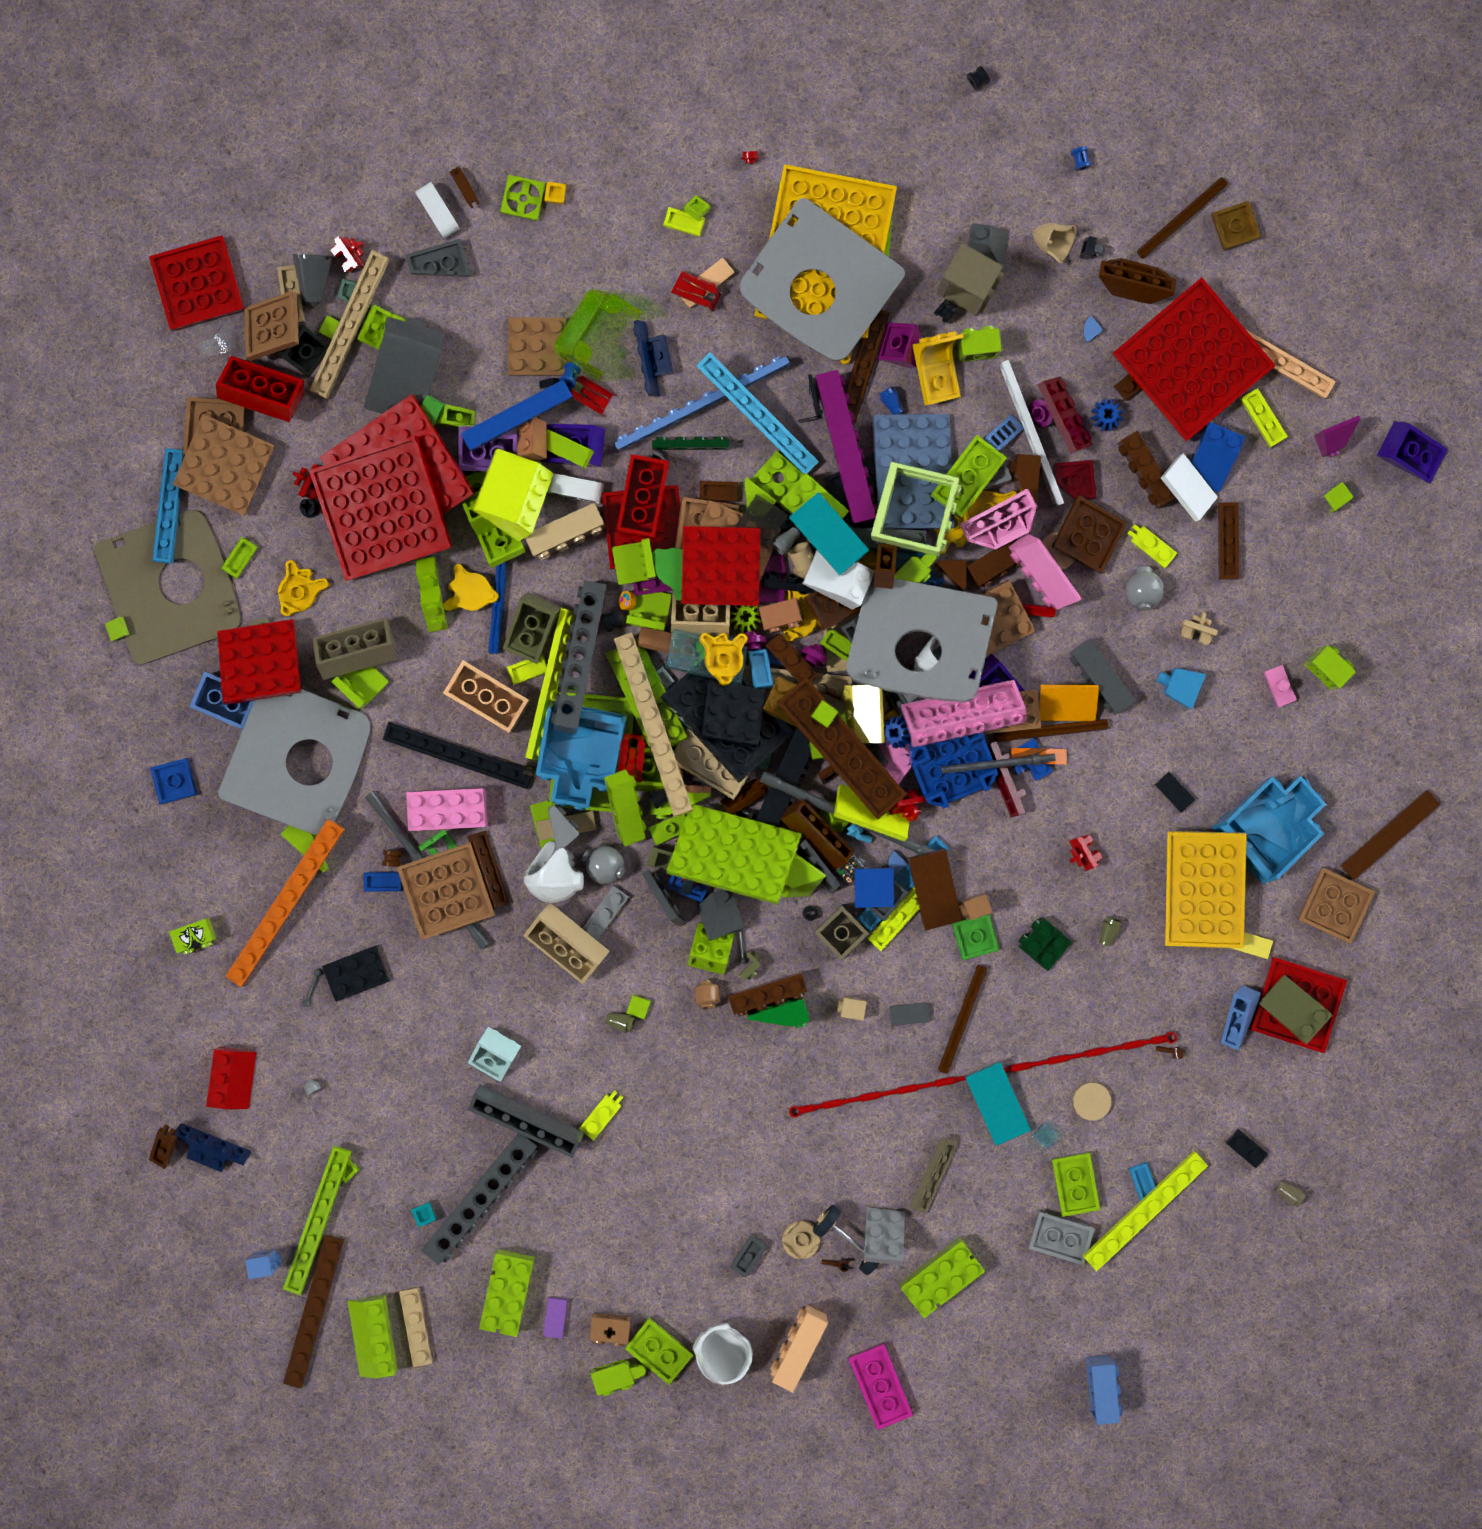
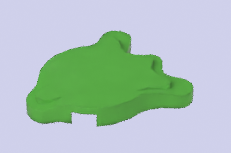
(669, 568)

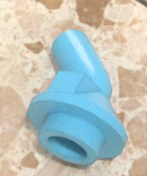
(856, 831)

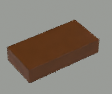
(719, 491)

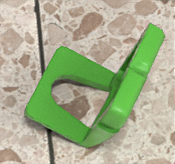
(433, 839)

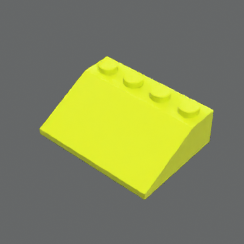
(513, 493)

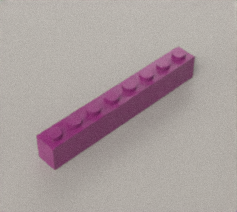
(845, 447)

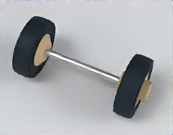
(827, 1221)

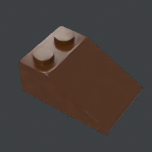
(1025, 473)

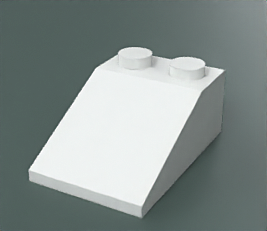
(846, 589)

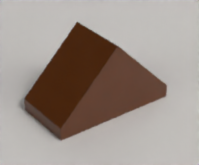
(955, 571)

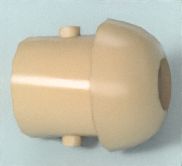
(802, 558)

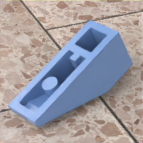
(1240, 1016)

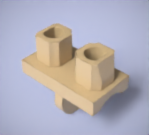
(1189, 627)

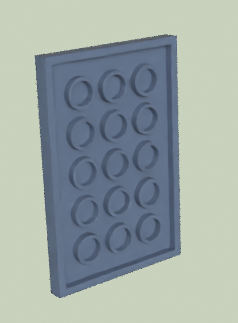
(917, 442)

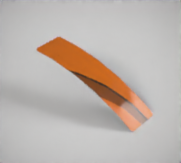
(1060, 754)

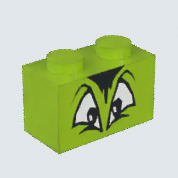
(193, 935)

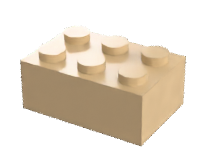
(700, 618)

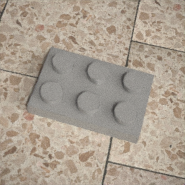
(884, 1236)
(1061, 1237)

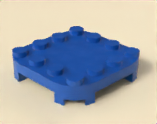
(945, 788)

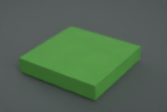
(975, 937)

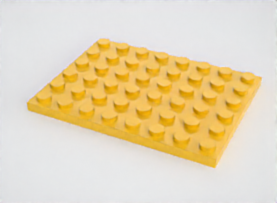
(854, 202)

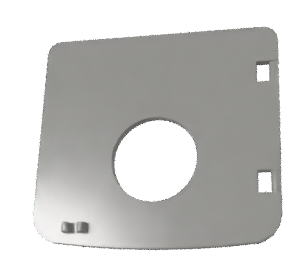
(859, 271)
(944, 613)
(258, 769)

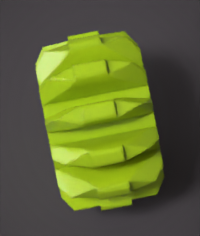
(752, 619)

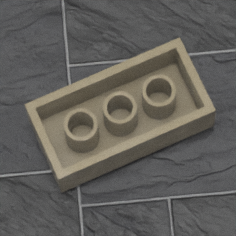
(354, 648)

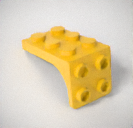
(937, 367)

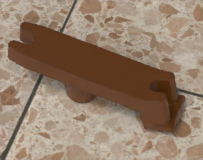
(464, 186)

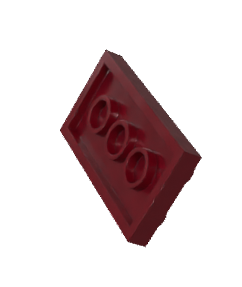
(1065, 414)

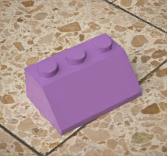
(481, 457)

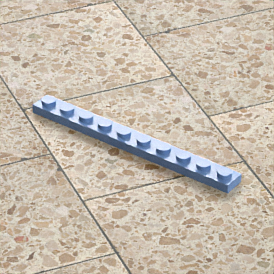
(693, 406)

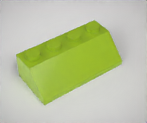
(373, 1337)

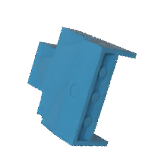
(581, 759)
(1275, 825)

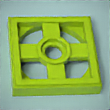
(533, 215)

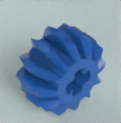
(1099, 415)
(891, 732)

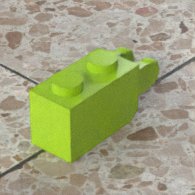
(916, 569)
(616, 1376)

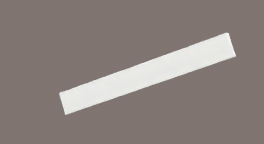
(1031, 433)

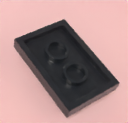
(355, 973)

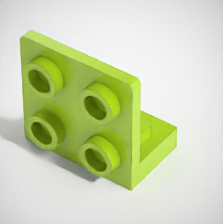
(634, 562)
(650, 611)
(361, 685)
(710, 954)

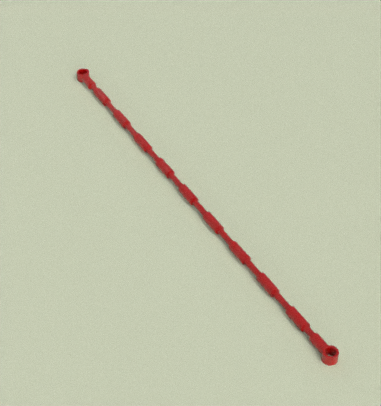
(1013, 1068)

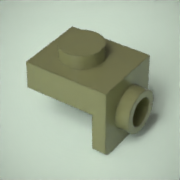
(750, 971)

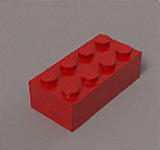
(260, 389)
(643, 496)

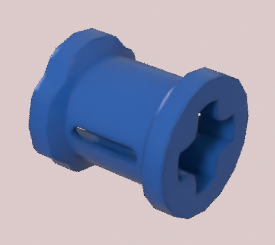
(1081, 158)
(570, 374)

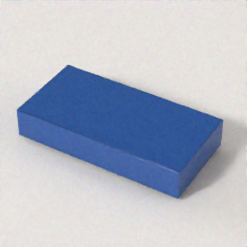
(382, 882)

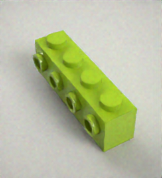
(624, 807)

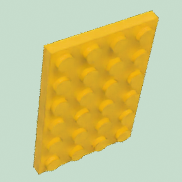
(1205, 889)

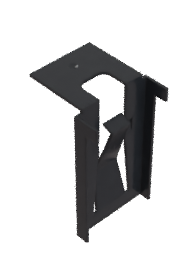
(817, 411)

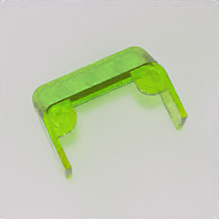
(570, 342)

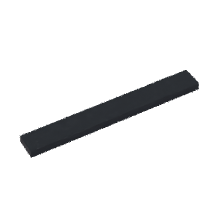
(456, 755)

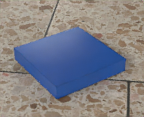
(173, 781)
(874, 887)

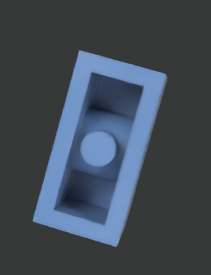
(263, 1263)

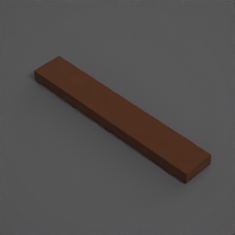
(864, 363)
(1390, 835)

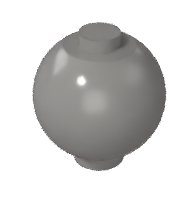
(1144, 589)
(604, 864)

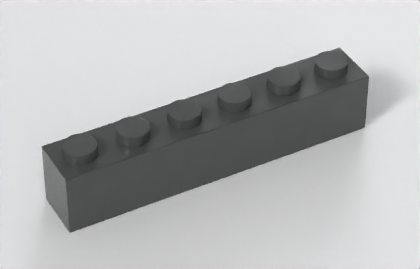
(525, 1121)

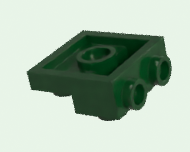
(1044, 943)

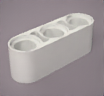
(437, 210)
(575, 487)

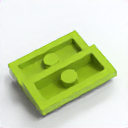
(374, 325)

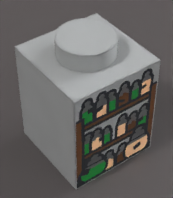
(847, 870)

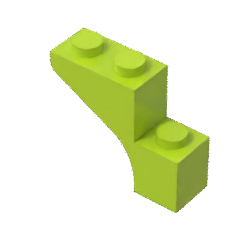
(430, 594)

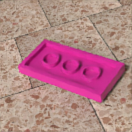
(880, 1386)

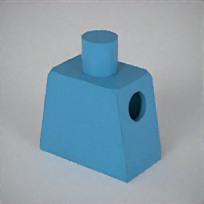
(1181, 686)

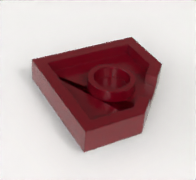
(1076, 478)

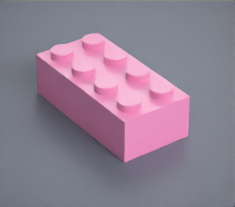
(446, 809)

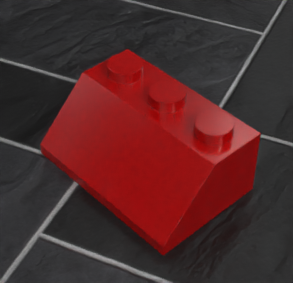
(231, 1078)

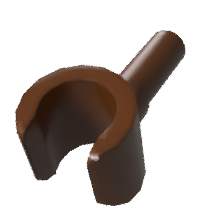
(829, 692)
(1177, 1052)
(836, 1264)

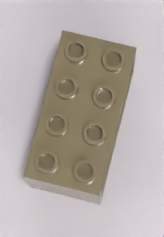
(970, 280)

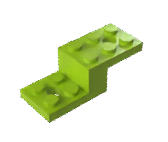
(795, 488)
(487, 532)

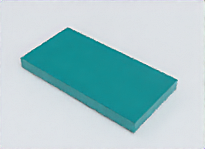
(829, 534)
(997, 1103)

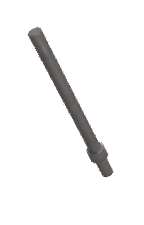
(1034, 759)

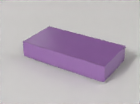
(555, 1317)

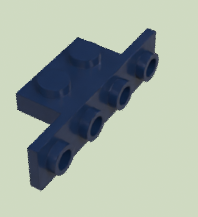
(654, 357)
(209, 1149)

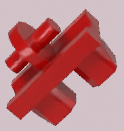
(352, 252)
(306, 490)
(909, 807)
(1082, 854)

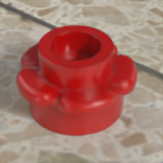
(750, 156)

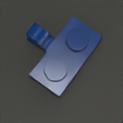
(1037, 771)

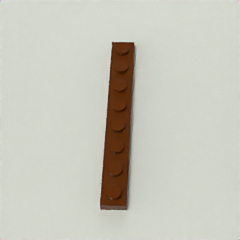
(313, 1311)

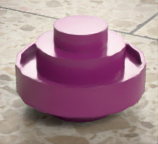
(1040, 413)
(755, 641)
(814, 655)

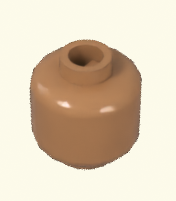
(707, 995)

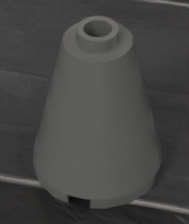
(312, 276)

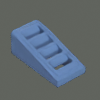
(988, 439)

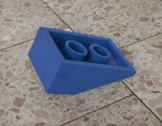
(1216, 454)

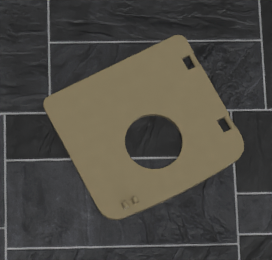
(153, 622)

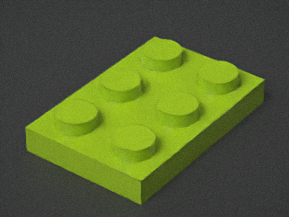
(1075, 1184)
(659, 1351)

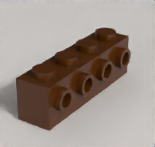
(1146, 468)
(818, 834)
(767, 993)

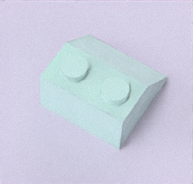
(494, 1054)

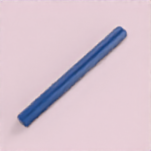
(497, 609)

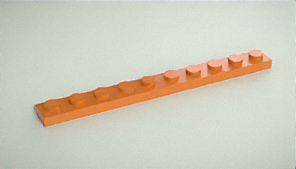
(285, 902)

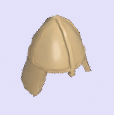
(1061, 240)

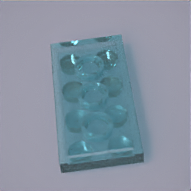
(688, 656)

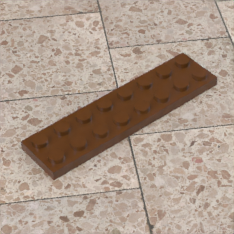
(842, 750)

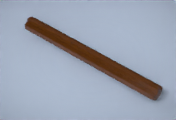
(1182, 217)
(1052, 730)
(962, 1019)

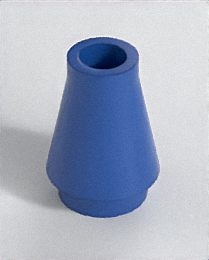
(891, 400)

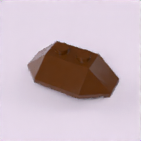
(1136, 281)

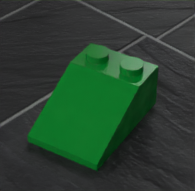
(789, 1013)

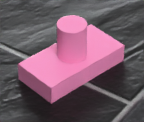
(1280, 686)

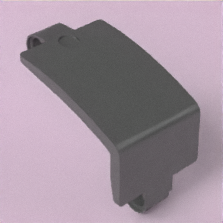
(403, 364)

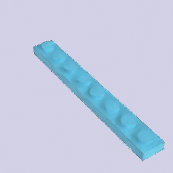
(757, 413)

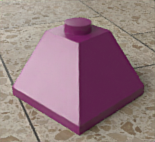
(898, 346)
(1336, 437)

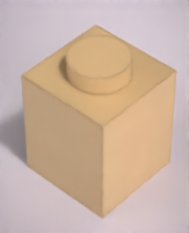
(852, 1008)

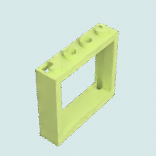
(925, 475)

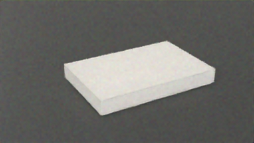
(1189, 487)

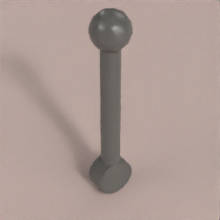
(743, 960)
(306, 1003)

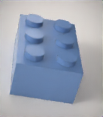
(209, 701)
(1103, 1389)

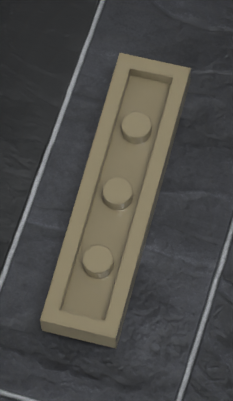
(933, 1175)

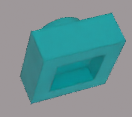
(423, 1214)

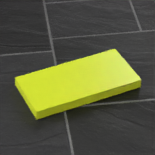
(851, 809)

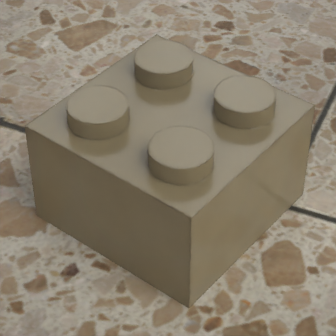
(841, 932)

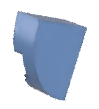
(1091, 329)
(896, 863)

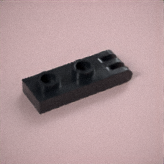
(785, 582)

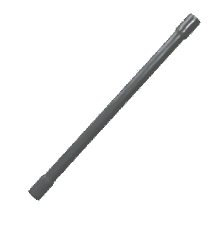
(777, 783)
(380, 808)

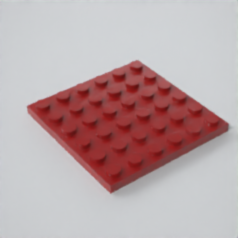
(1193, 359)
(401, 422)
(381, 508)

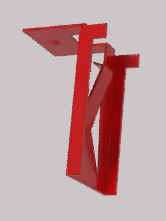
(685, 286)
(599, 400)
(631, 759)

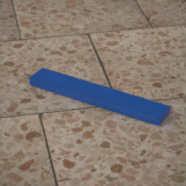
(516, 415)

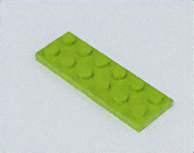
(670, 720)

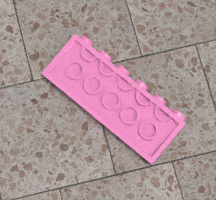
(939, 720)

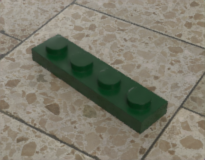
(698, 443)

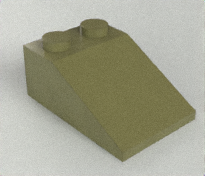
(531, 627)
(1295, 1009)

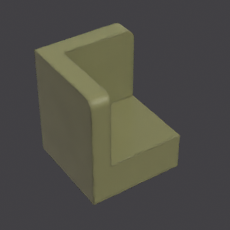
(659, 858)

